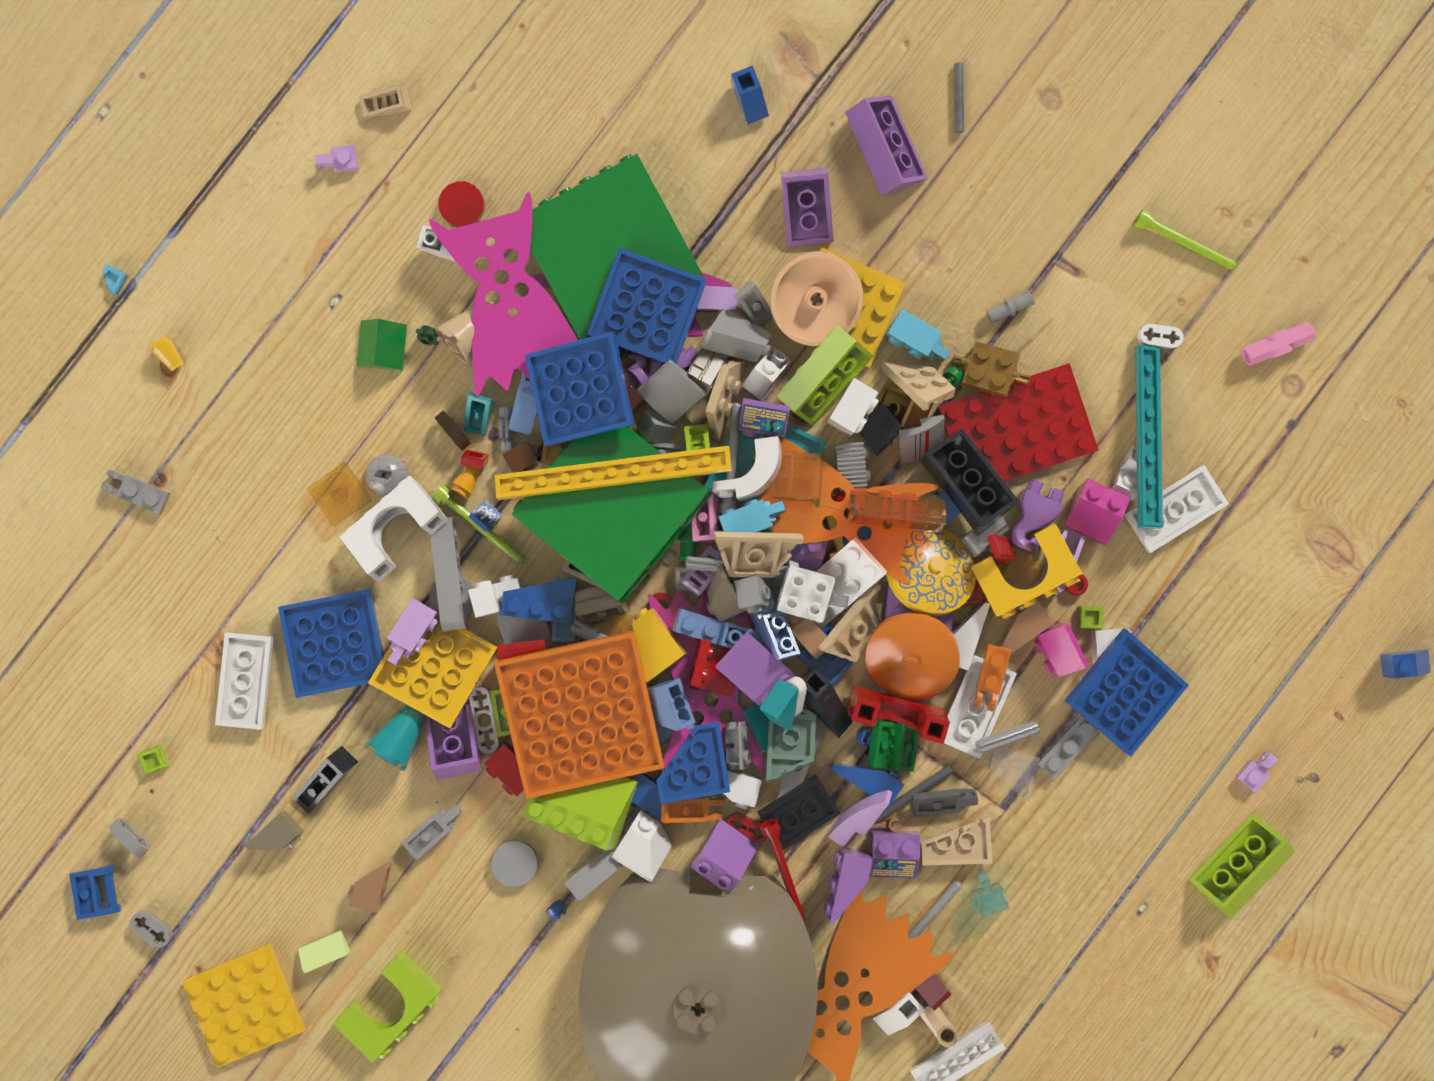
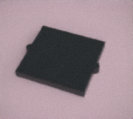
(880, 429)

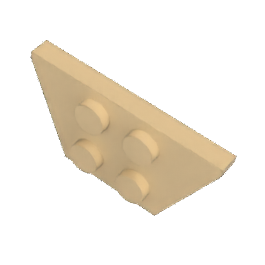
(919, 383)
(723, 396)
(755, 553)
(853, 631)

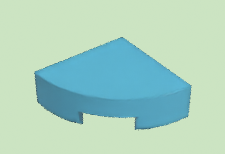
(114, 279)

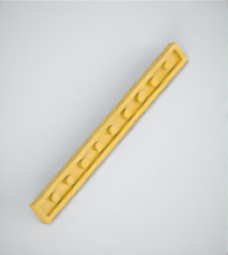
(613, 472)

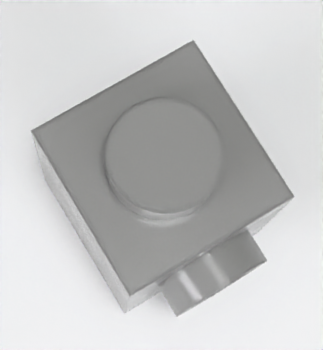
(752, 594)

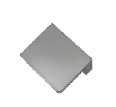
(655, 427)

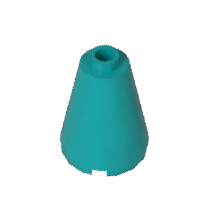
(398, 737)

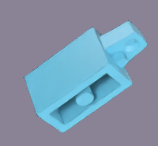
(917, 337)
(754, 517)

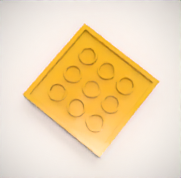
(879, 302)
(438, 676)
(243, 1005)

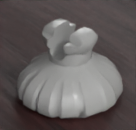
(392, 467)

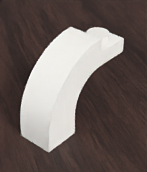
(759, 477)

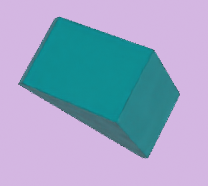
(478, 414)
(781, 704)

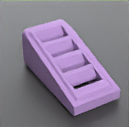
(689, 584)

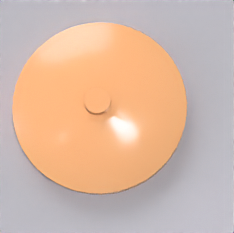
(815, 296)

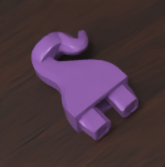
(636, 372)
(1035, 513)

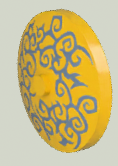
(937, 573)

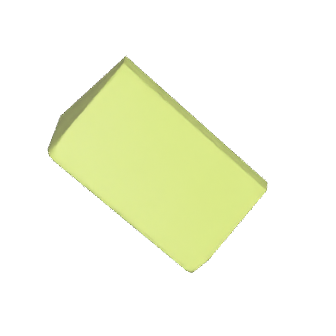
(323, 951)

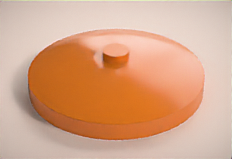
(912, 656)

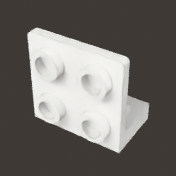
(805, 593)

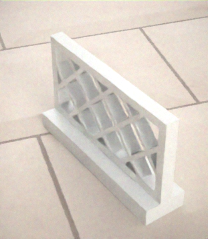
(956, 1061)

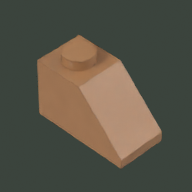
(807, 633)
(370, 889)

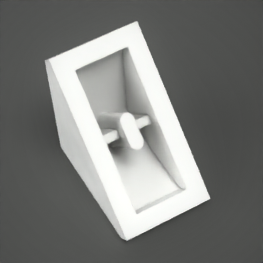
(1101, 640)

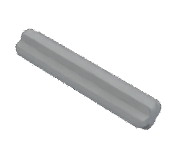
(1007, 737)

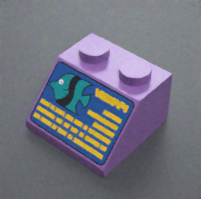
(763, 419)
(894, 854)

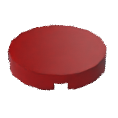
(461, 204)

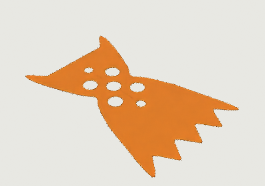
(802, 518)
(894, 968)

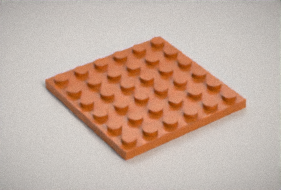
(579, 714)

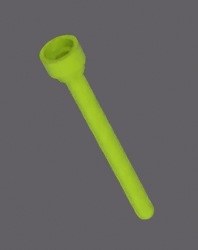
(1145, 221)
(444, 497)

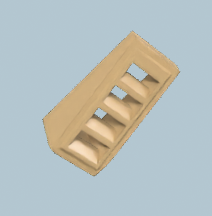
(397, 106)

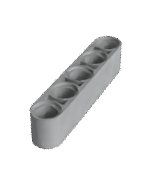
(448, 577)

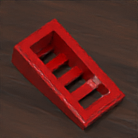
(1001, 549)

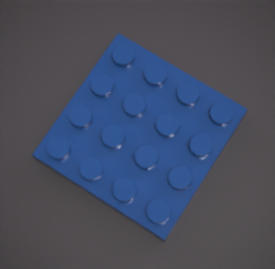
(648, 306)
(579, 389)
(331, 642)
(1126, 692)

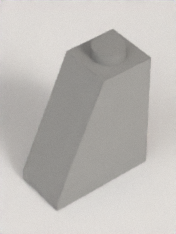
(737, 337)
(592, 873)

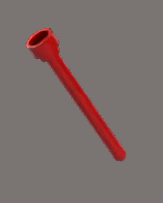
(771, 830)

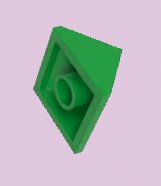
(381, 344)

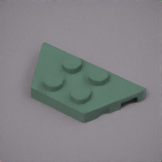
(791, 748)

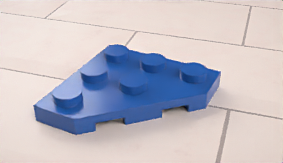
(696, 767)

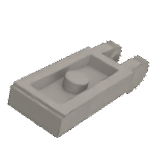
(138, 492)

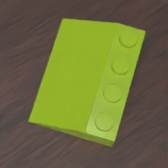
(586, 812)

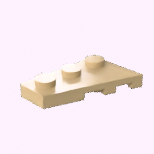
(959, 846)

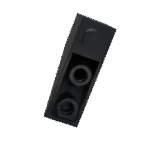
(825, 703)

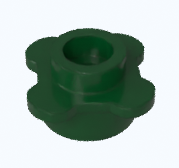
(427, 335)

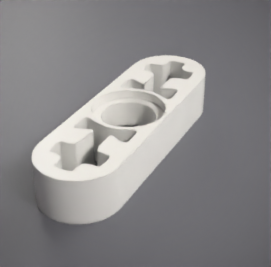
(492, 735)

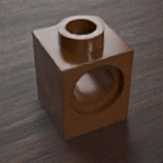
(522, 457)

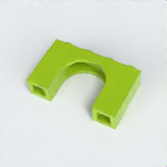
(375, 1037)

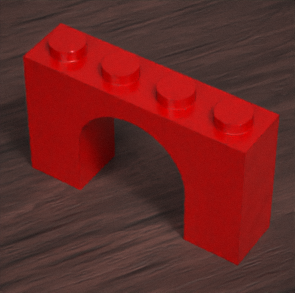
(926, 719)

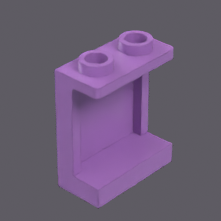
(724, 856)

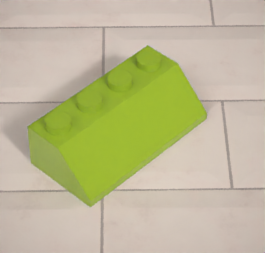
(824, 375)
(1242, 865)

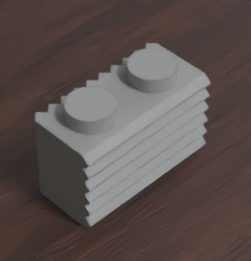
(850, 463)

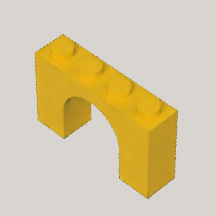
(1061, 570)

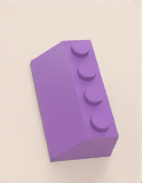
(886, 144)

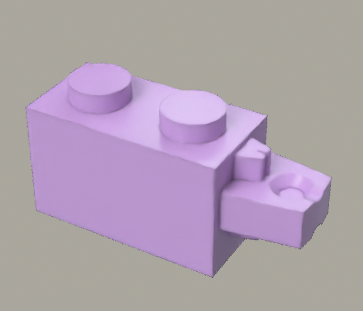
(411, 630)

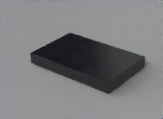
(800, 811)

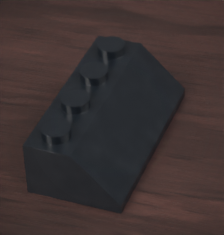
(969, 481)

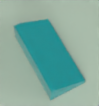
(759, 724)

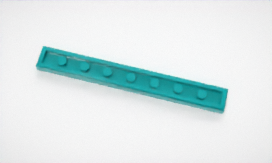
(1148, 437)

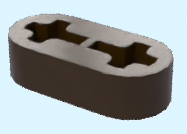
(452, 430)

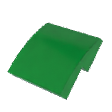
(893, 746)

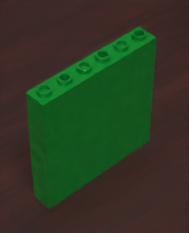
(585, 227)
(616, 529)

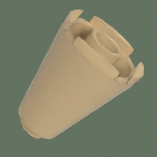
(458, 334)

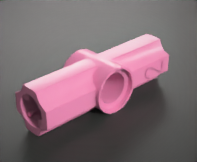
(1278, 343)

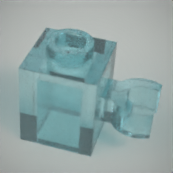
(988, 898)

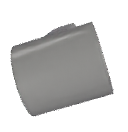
(979, 543)

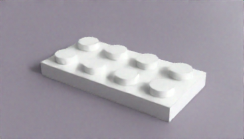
(1184, 506)
(853, 572)
(244, 680)
(972, 723)

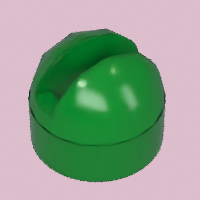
(953, 371)

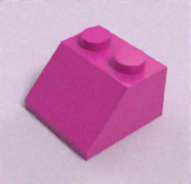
(1096, 511)
(1060, 650)

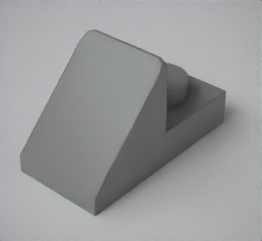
(753, 305)

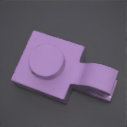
(342, 158)
(1255, 774)

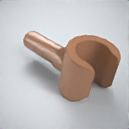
(886, 825)

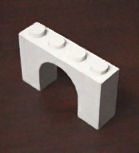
(365, 535)

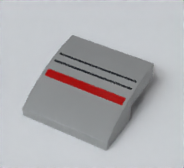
(919, 440)

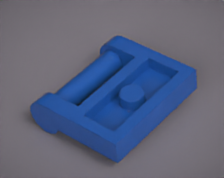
(87, 892)

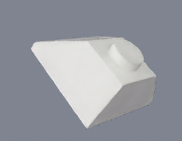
(643, 846)

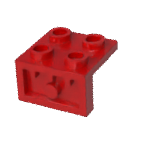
(703, 670)

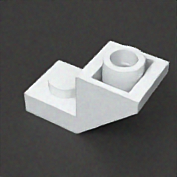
(1126, 478)

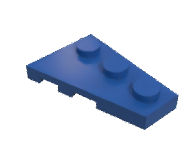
(541, 602)

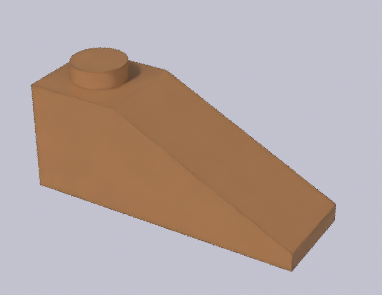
(1025, 626)

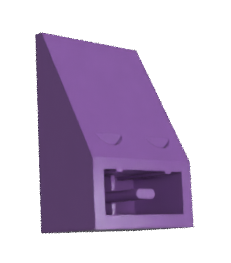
(850, 878)

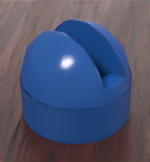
(861, 734)
(555, 908)

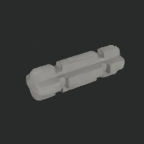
(504, 433)

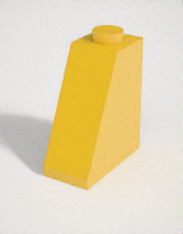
(655, 643)

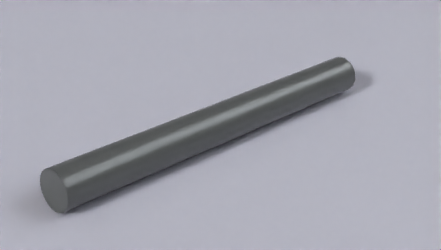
(920, 788)

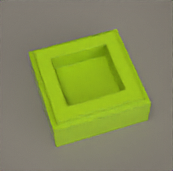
(1090, 617)
(152, 760)

